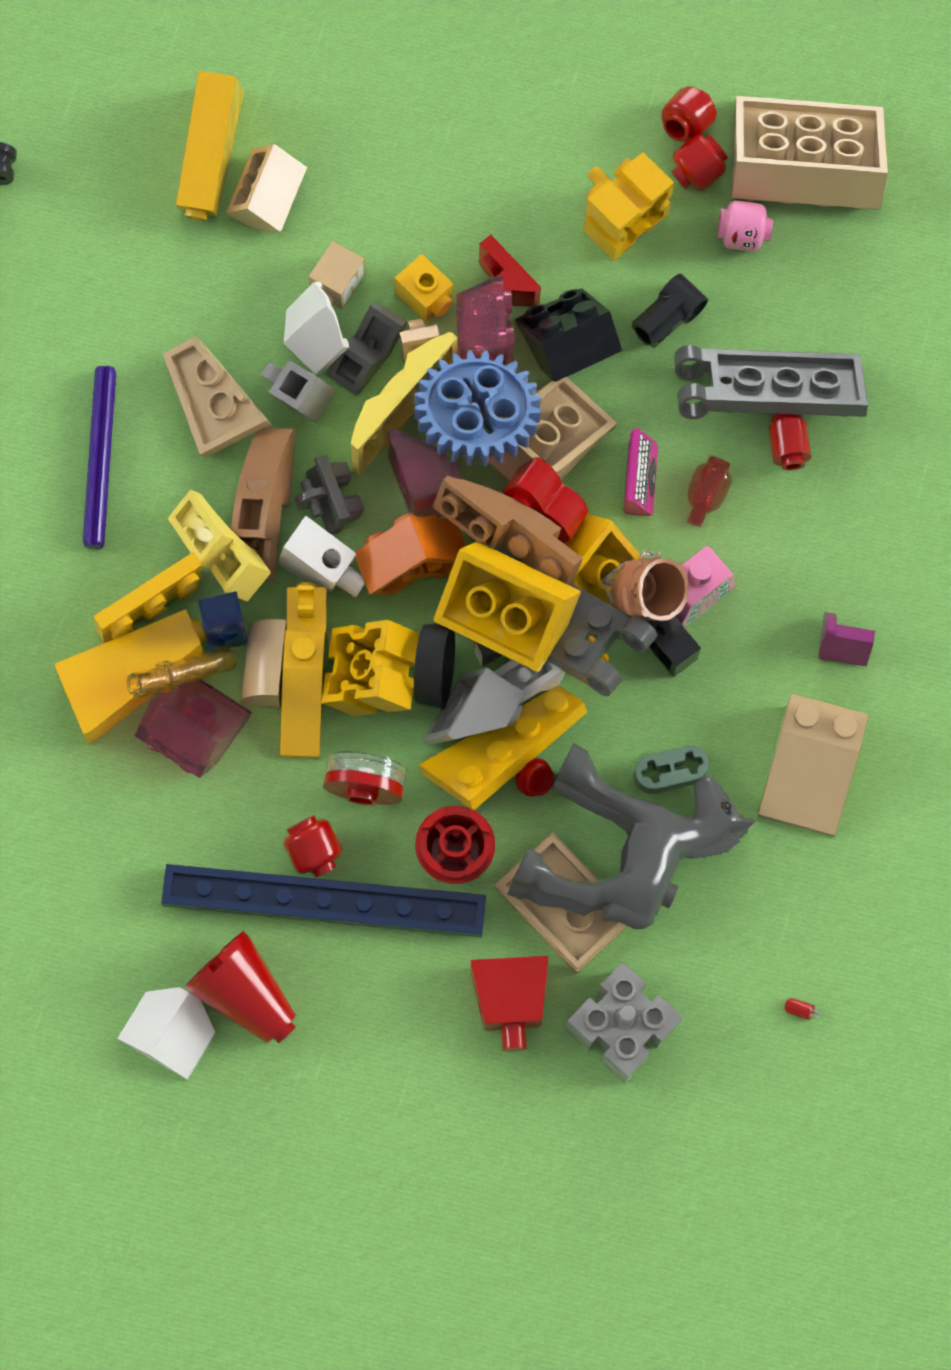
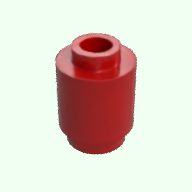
(789, 441)

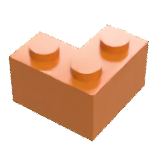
(407, 552)

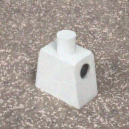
(310, 549)

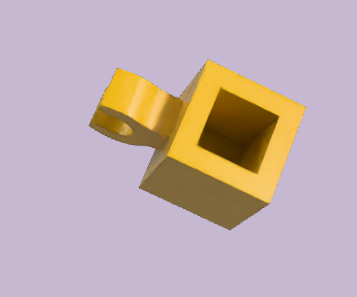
(307, 608)

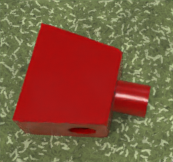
(510, 996)

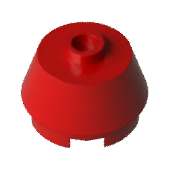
(455, 844)

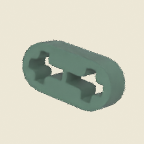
(669, 760)

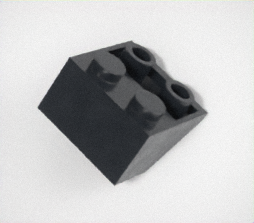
(569, 333)

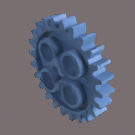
(508, 397)

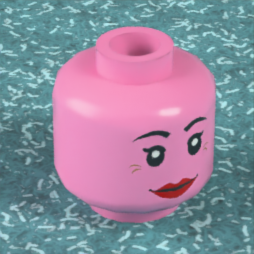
(744, 226)

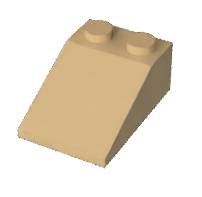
(566, 433)
(812, 764)

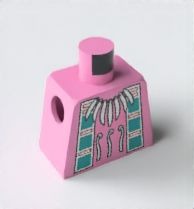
(708, 582)

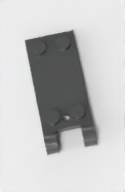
(771, 382)
(606, 623)

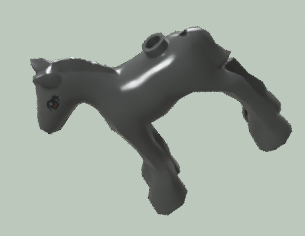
(649, 855)

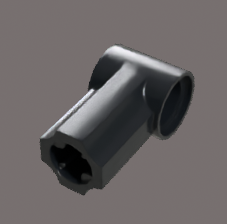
(675, 304)

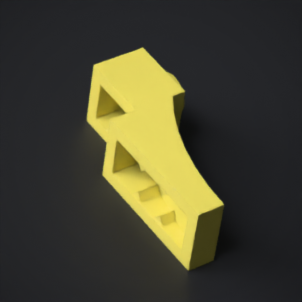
(218, 547)

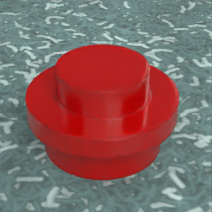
(535, 778)

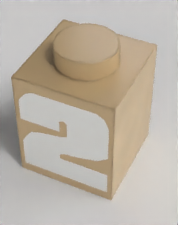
(339, 273)

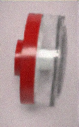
(365, 778)

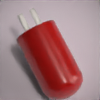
(800, 1009)

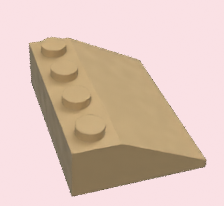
(809, 153)

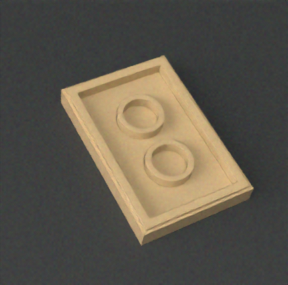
(570, 935)

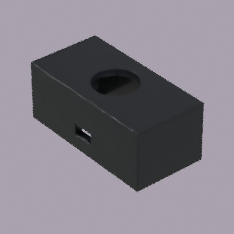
(673, 645)

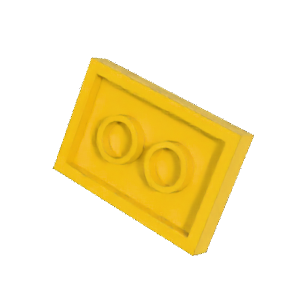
(149, 599)

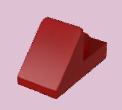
(499, 263)

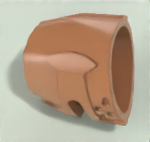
(650, 588)

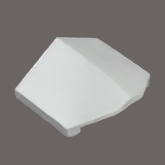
(314, 330)
(170, 1029)

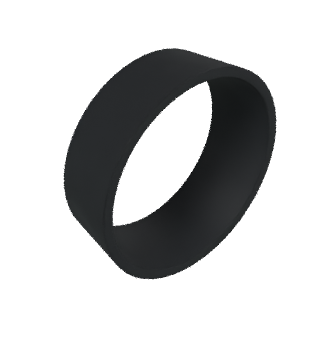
(434, 665)

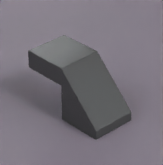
(368, 348)

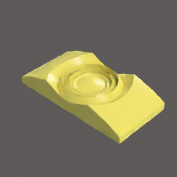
(396, 401)

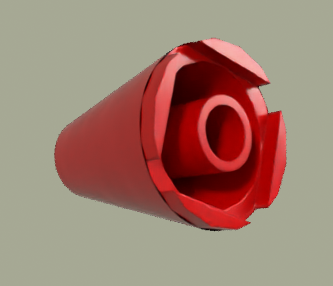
(244, 990)

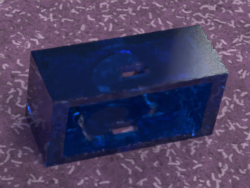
(223, 621)

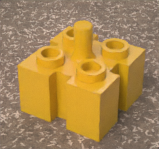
(627, 205)
(370, 668)

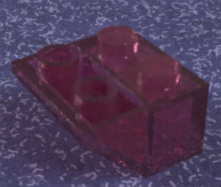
(485, 321)

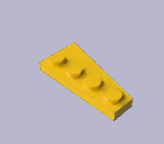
(488, 760)

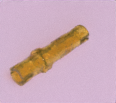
(169, 675)

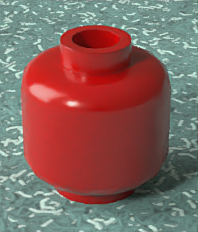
(688, 114)
(699, 162)
(312, 846)

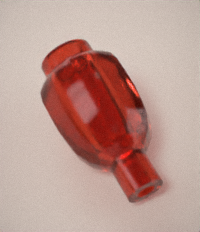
(708, 488)

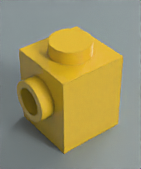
(424, 289)

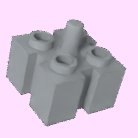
(623, 1022)

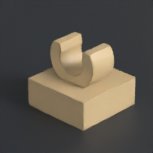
(416, 336)

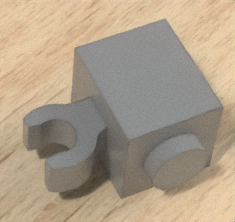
(299, 389)

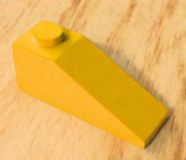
(302, 694)

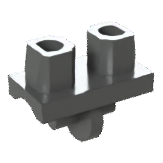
(324, 497)

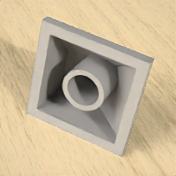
(476, 705)

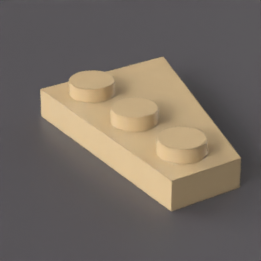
(211, 398)

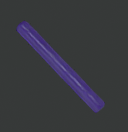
(99, 457)

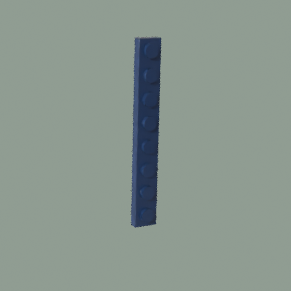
(323, 900)

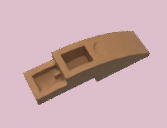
(263, 491)
(504, 522)

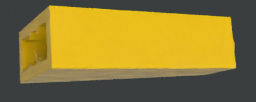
(209, 144)
(98, 677)

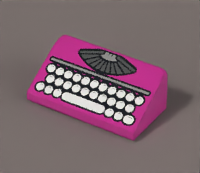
(640, 474)

